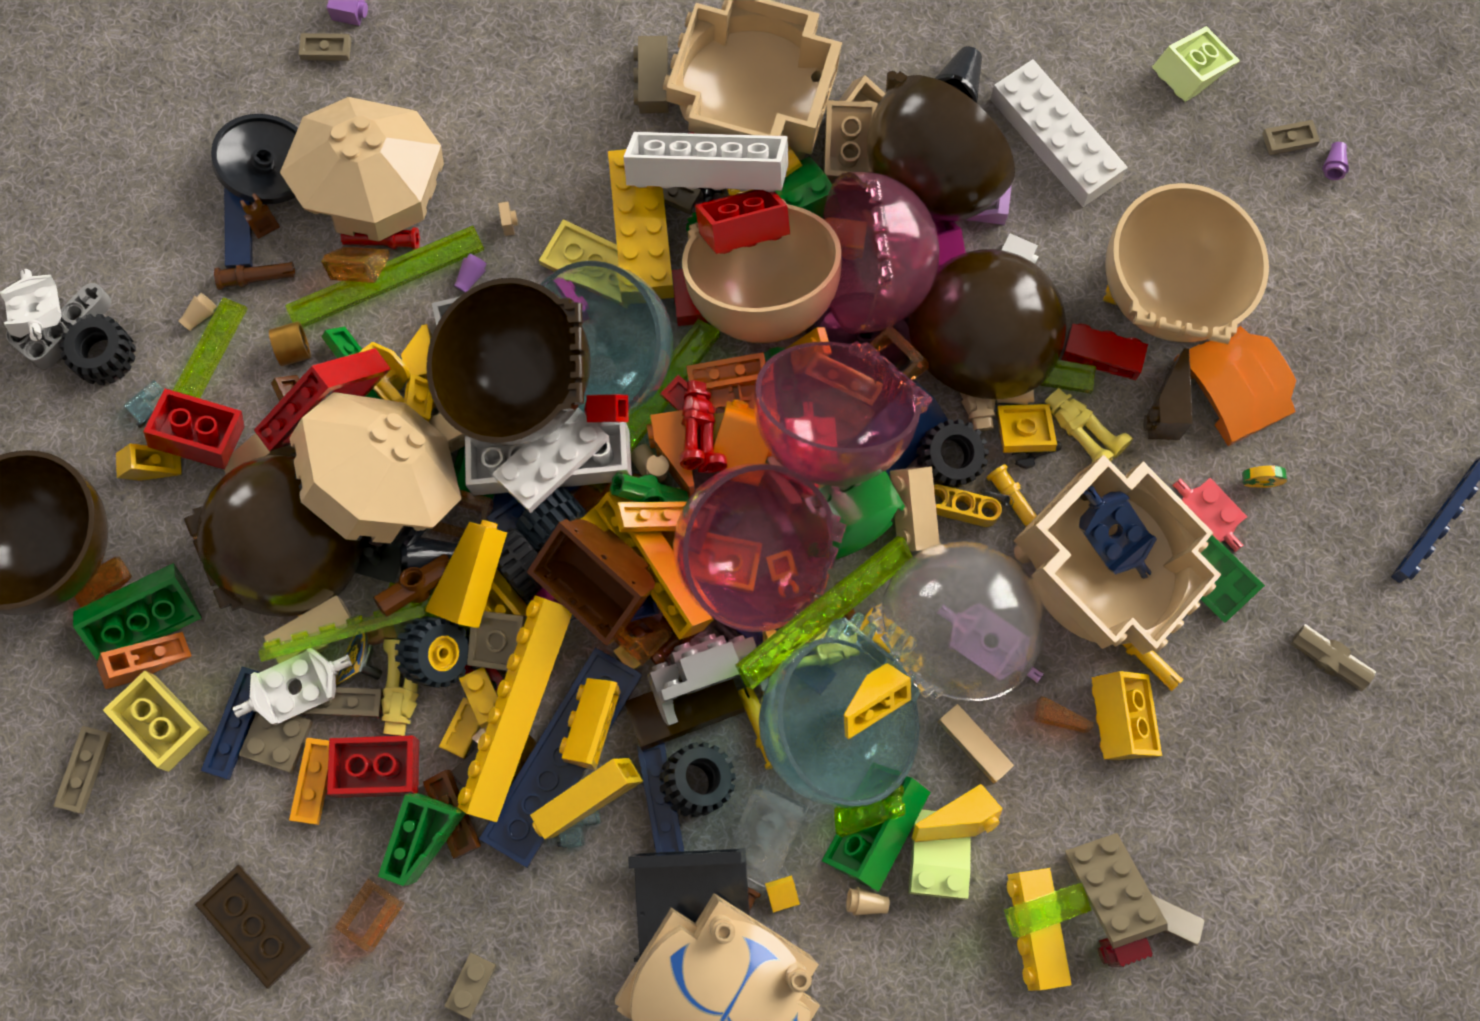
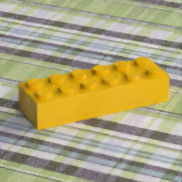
(641, 229)

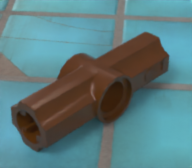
(413, 586)

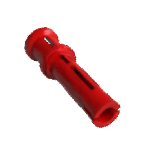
(404, 238)

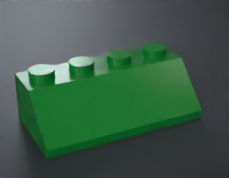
(137, 612)
(872, 851)

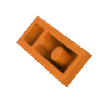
(127, 663)

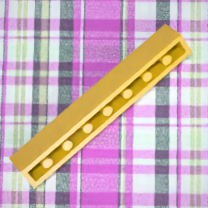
(515, 709)

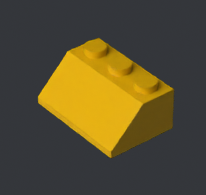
(1126, 716)
(590, 723)

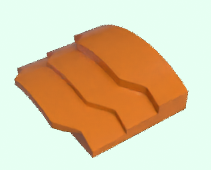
(729, 380)
(1244, 383)

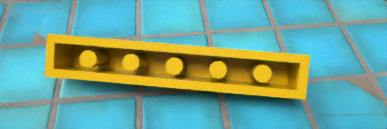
(668, 592)

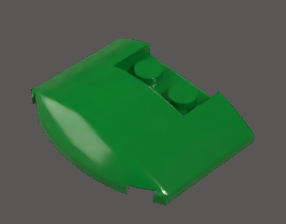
(864, 509)

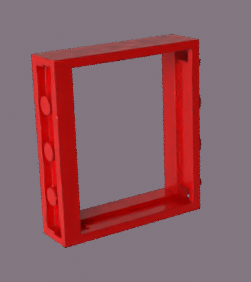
(346, 375)

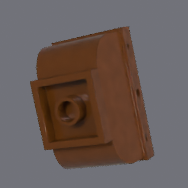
(593, 576)

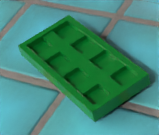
(1233, 586)

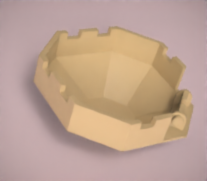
(364, 166)
(373, 467)

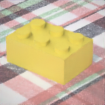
(156, 721)

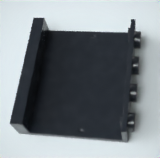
(686, 884)

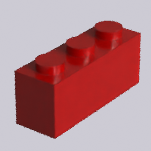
(1105, 351)

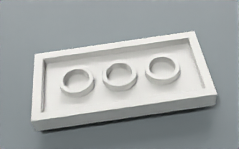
(546, 463)

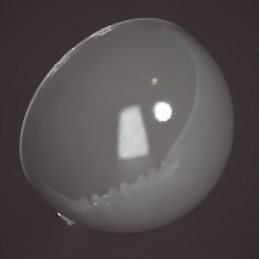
(962, 621)

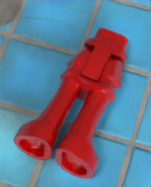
(699, 414)

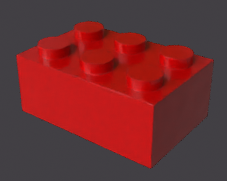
(742, 220)
(194, 429)
(373, 766)

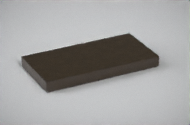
(691, 710)
(253, 926)

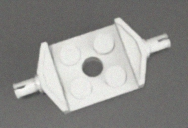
(31, 305)
(270, 687)

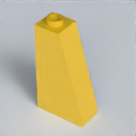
(469, 575)
(586, 797)

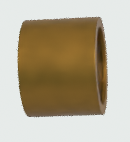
(289, 343)

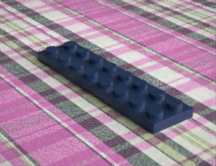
(545, 772)

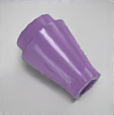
(1336, 163)
(470, 271)

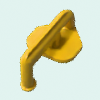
(395, 378)

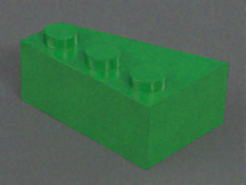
(417, 837)

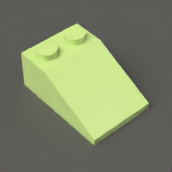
(1194, 63)
(940, 866)

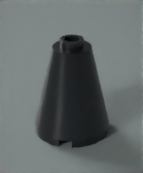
(964, 72)
(424, 551)

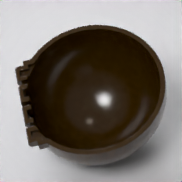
(939, 147)
(990, 325)
(509, 362)
(48, 532)
(268, 545)

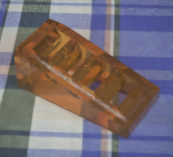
(1053, 714)

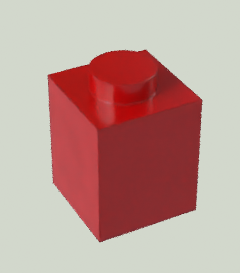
(606, 408)

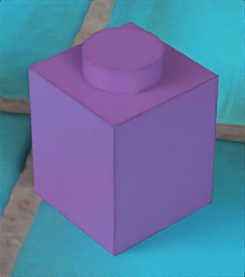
(347, 11)

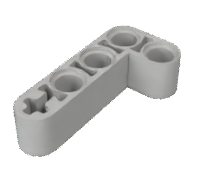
(49, 342)

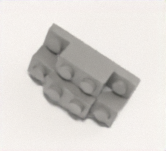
(699, 668)

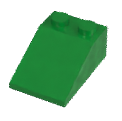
(806, 187)

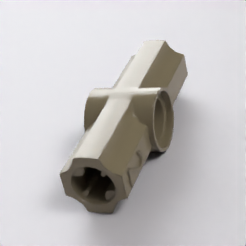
(1333, 657)

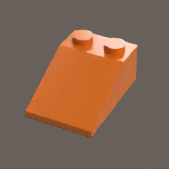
(668, 438)

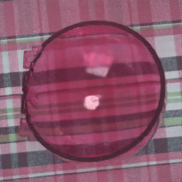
(885, 250)
(836, 411)
(756, 545)

